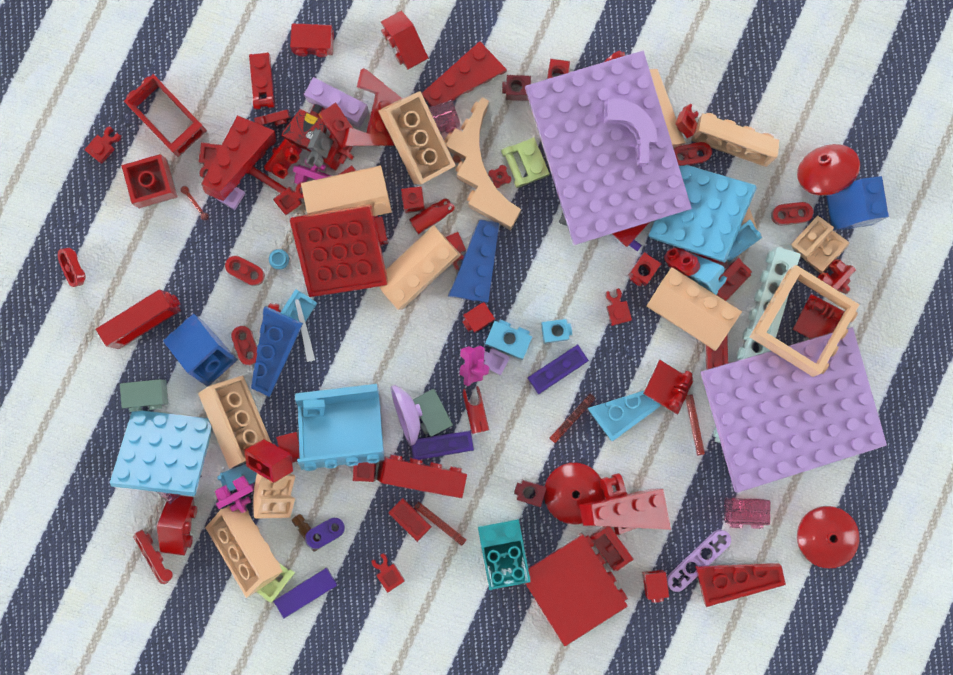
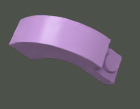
(638, 121)

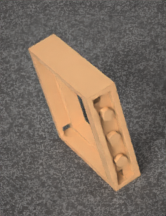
(761, 336)

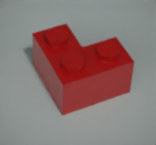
(403, 36)
(175, 526)

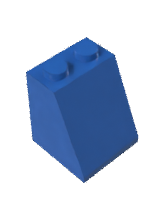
(858, 204)
(199, 350)

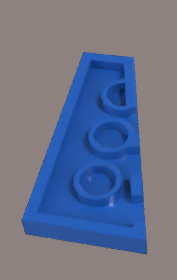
(476, 269)
(275, 344)

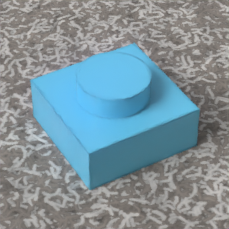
(313, 407)

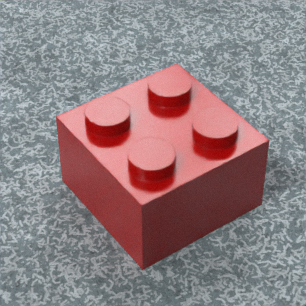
(149, 181)

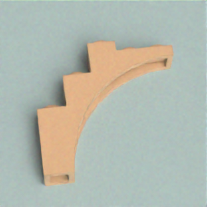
(486, 198)

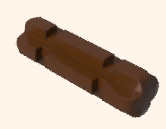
(298, 521)

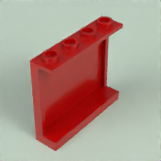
(575, 589)

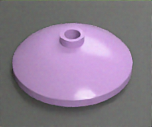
(407, 413)

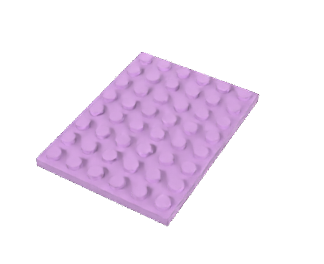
(597, 160)
(787, 422)

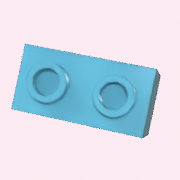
(496, 341)

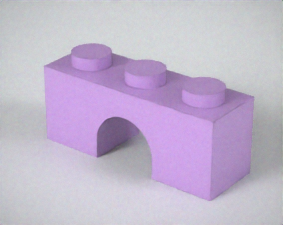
(326, 95)

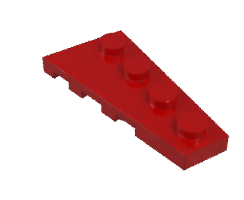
(732, 582)

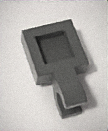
(319, 146)

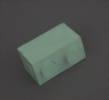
(144, 394)
(433, 413)

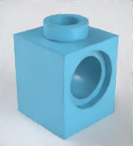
(547, 334)

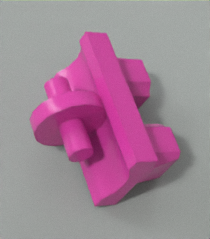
(303, 172)
(474, 365)
(225, 497)

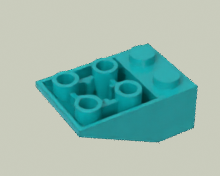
(504, 554)

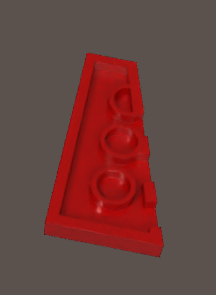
(467, 73)

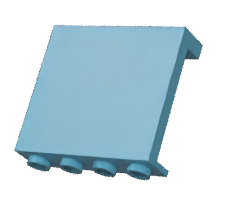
(347, 431)

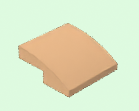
(819, 244)
(273, 499)

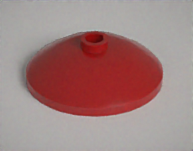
(828, 169)
(561, 485)
(815, 534)

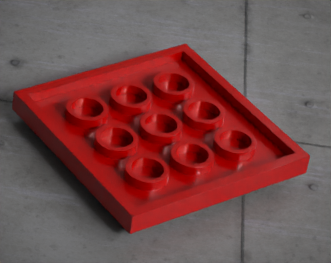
(339, 250)

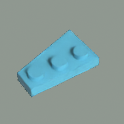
(623, 413)

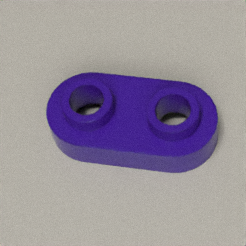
(325, 532)

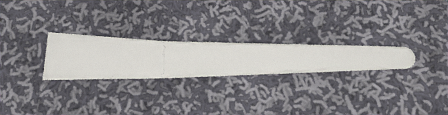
(307, 344)

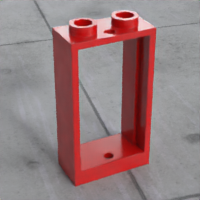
(187, 138)
(138, 319)

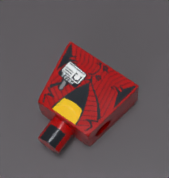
(303, 126)

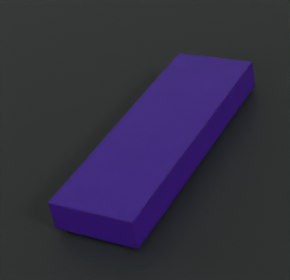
(557, 369)
(442, 445)
(305, 592)

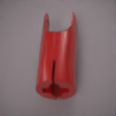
(431, 215)
(476, 414)

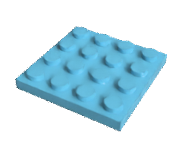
(715, 215)
(162, 453)

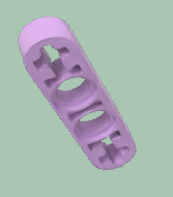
(696, 557)

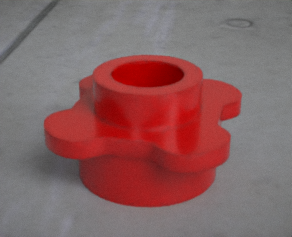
(500, 171)

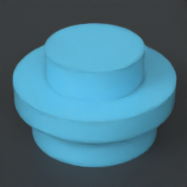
(279, 259)

